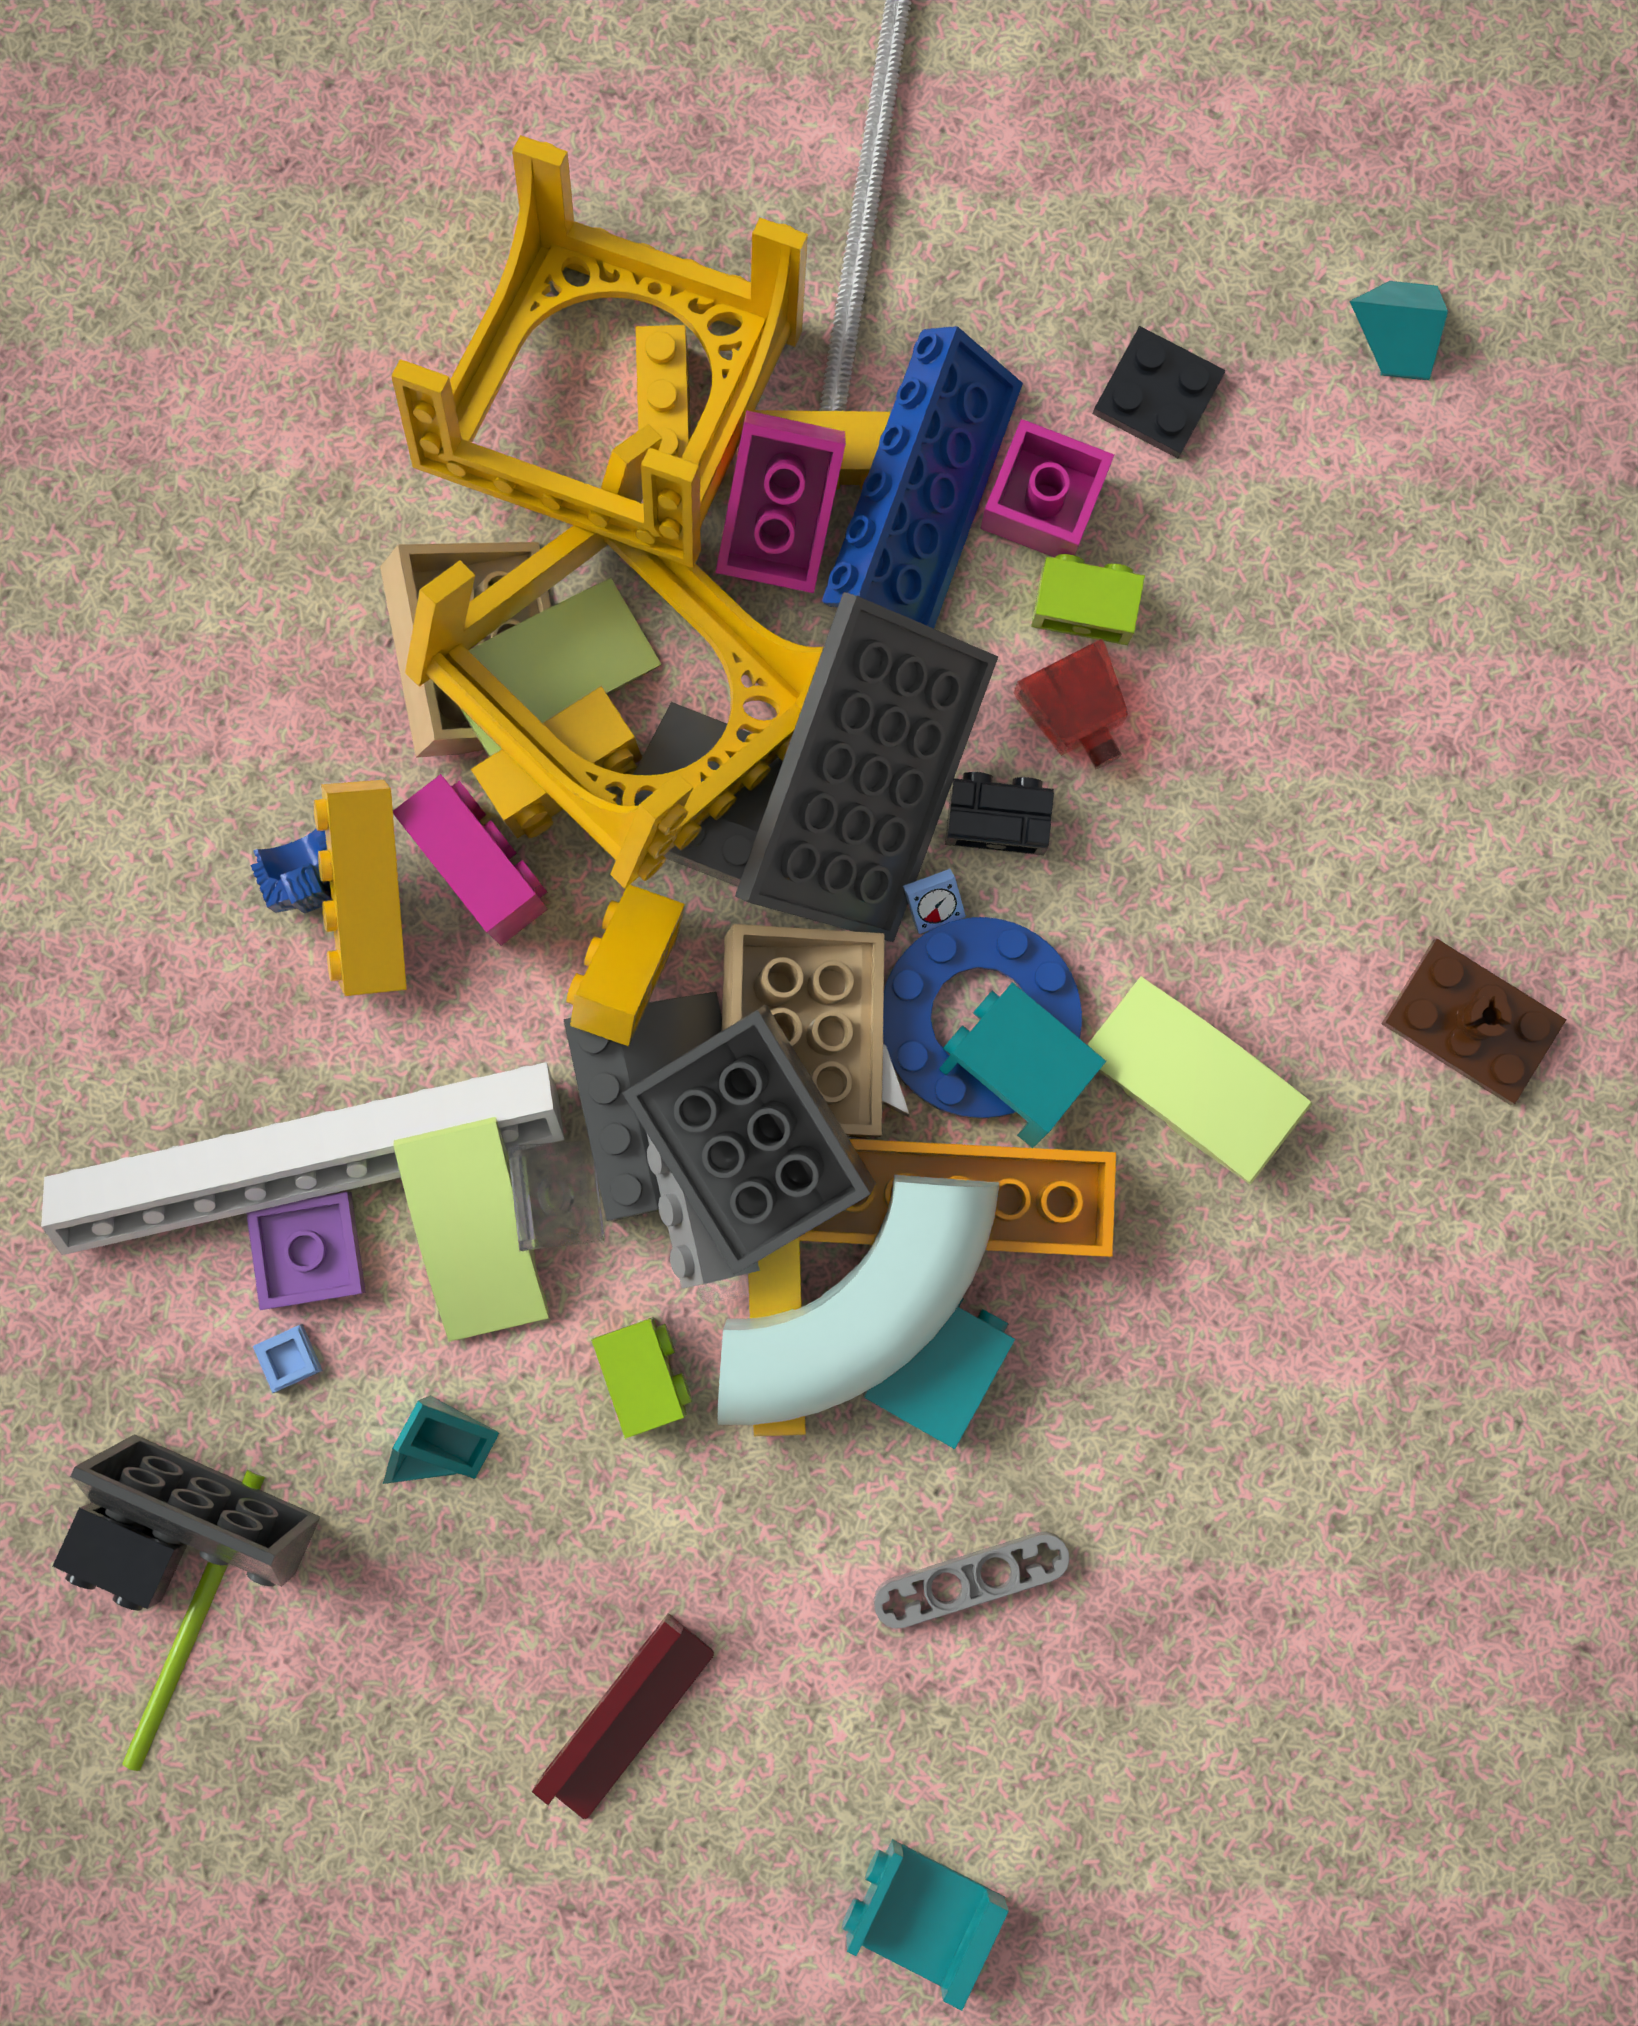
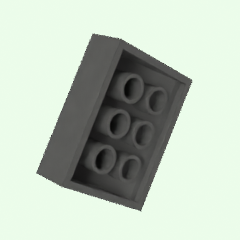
(722, 843)
(610, 1068)
(750, 1140)
(198, 1508)

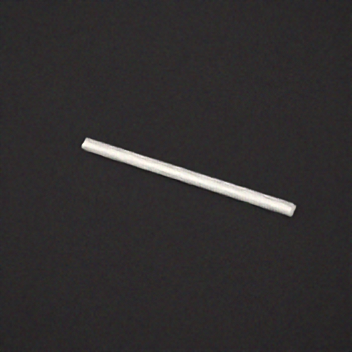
(865, 206)

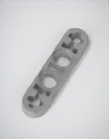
(973, 1588)

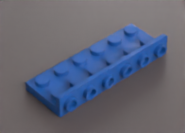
(926, 477)

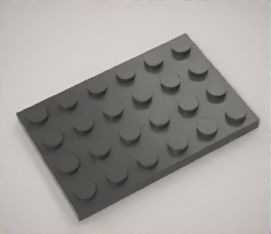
(866, 770)

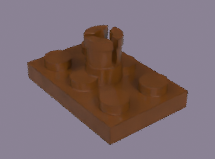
(1474, 1022)

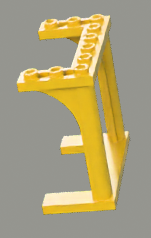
(446, 413)
(672, 815)

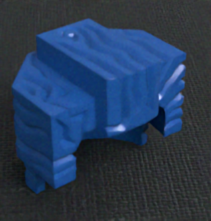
(291, 874)

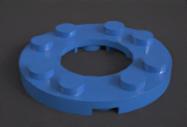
(934, 961)

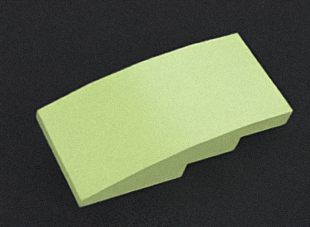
(567, 654)
(1197, 1080)
(468, 1229)

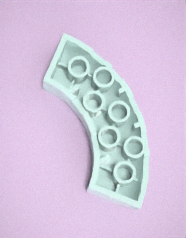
(871, 1318)

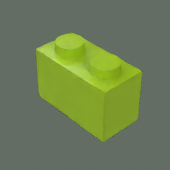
(1088, 599)
(641, 1377)

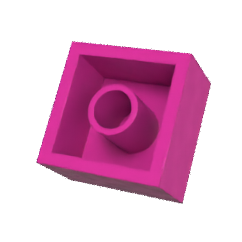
(1046, 490)

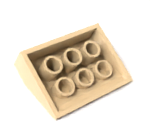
(434, 718)
(826, 1001)

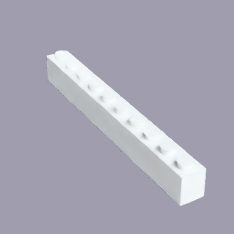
(284, 1160)

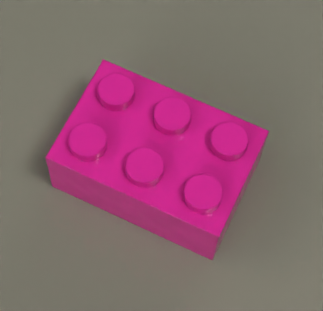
(780, 501)
(473, 858)

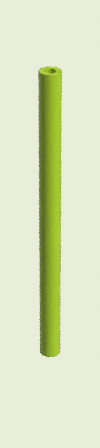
(179, 1654)

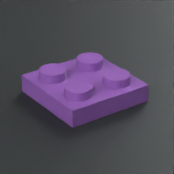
(306, 1251)

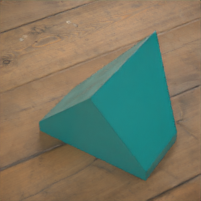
(1402, 327)
(439, 1444)

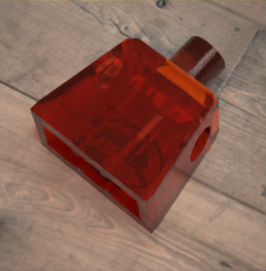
(1077, 703)

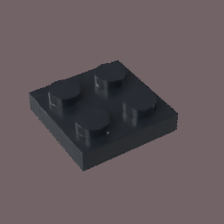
(1158, 392)

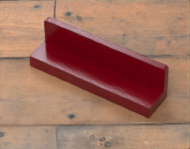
(624, 1718)

